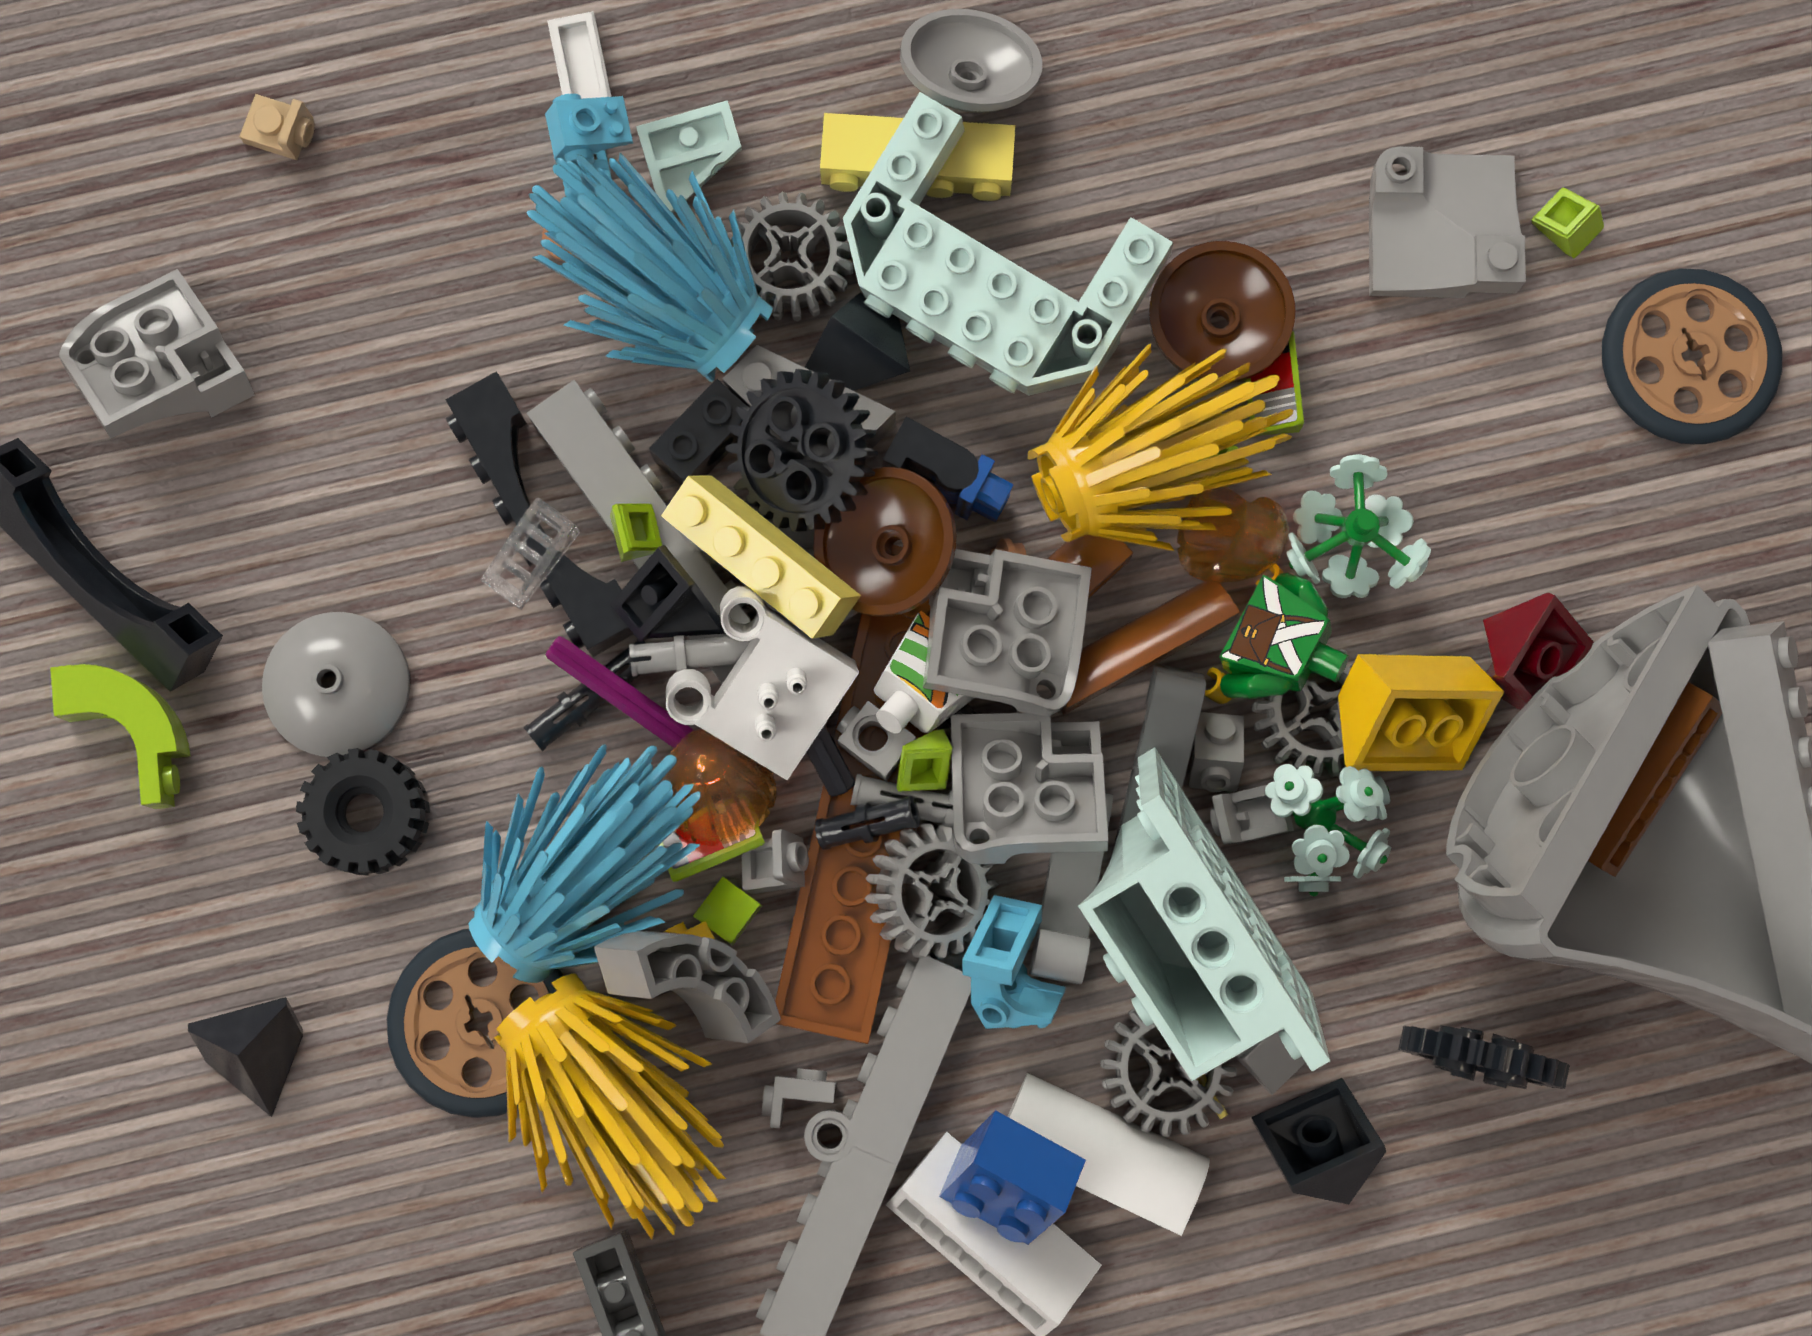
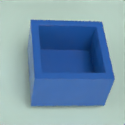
(1012, 1178)

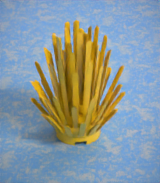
(1146, 455)
(606, 1100)

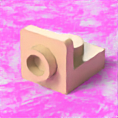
(278, 126)

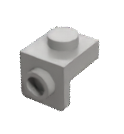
(1217, 752)
(1246, 817)
(775, 864)
(807, 1085)

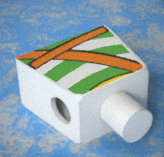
(903, 686)

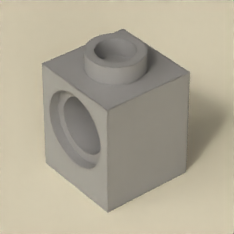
(881, 762)

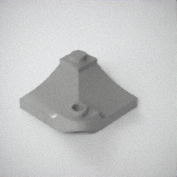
(1444, 225)
(153, 358)
(1006, 628)
(1026, 786)

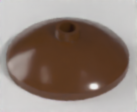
(1228, 283)
(860, 546)

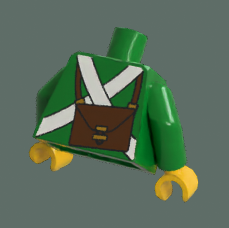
(1277, 642)

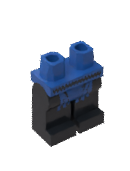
(951, 469)

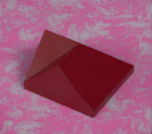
(1533, 646)

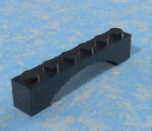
(492, 424)
(163, 637)

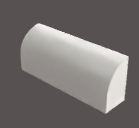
(1122, 1161)
(1030, 1281)

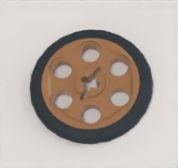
(1653, 404)
(412, 1019)

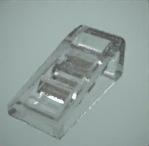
(544, 564)

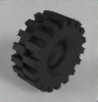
(326, 805)

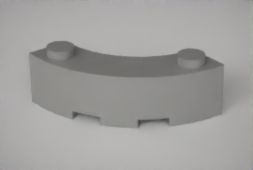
(704, 972)

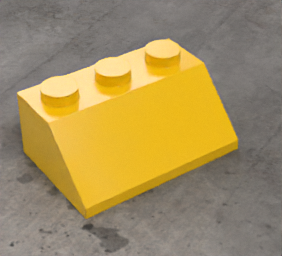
(1414, 711)

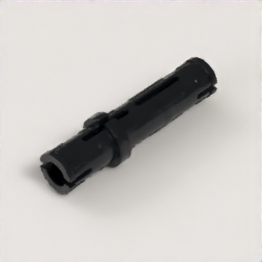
(543, 729)

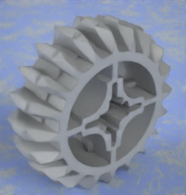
(804, 241)
(1283, 733)
(909, 923)
(1139, 1102)

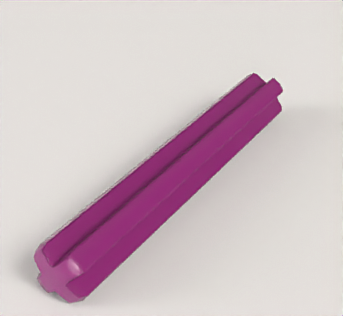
(616, 691)

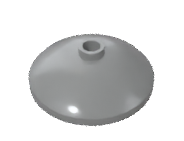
(970, 60)
(362, 703)

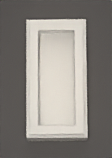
(579, 56)

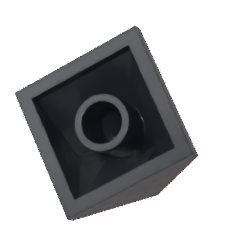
(1322, 1142)

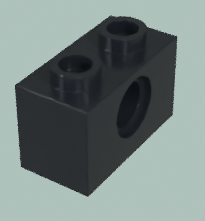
(699, 435)

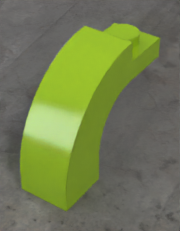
(100, 693)

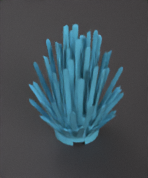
(671, 288)
(592, 865)

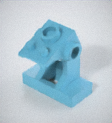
(587, 128)
(999, 980)

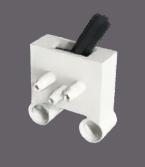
(774, 695)

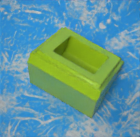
(635, 530)

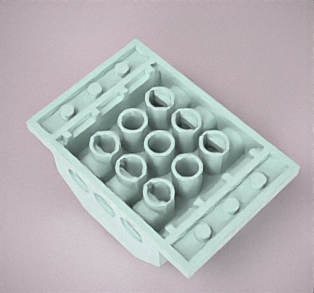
(1195, 938)

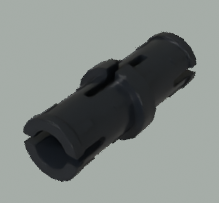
(897, 814)

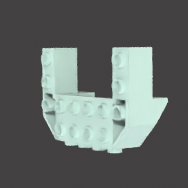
(972, 295)

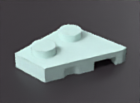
(685, 143)

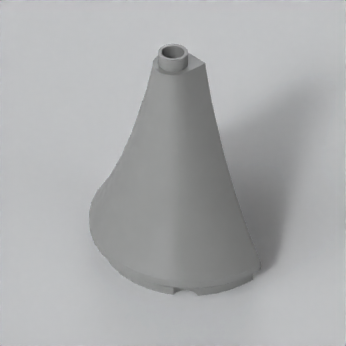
(1688, 896)

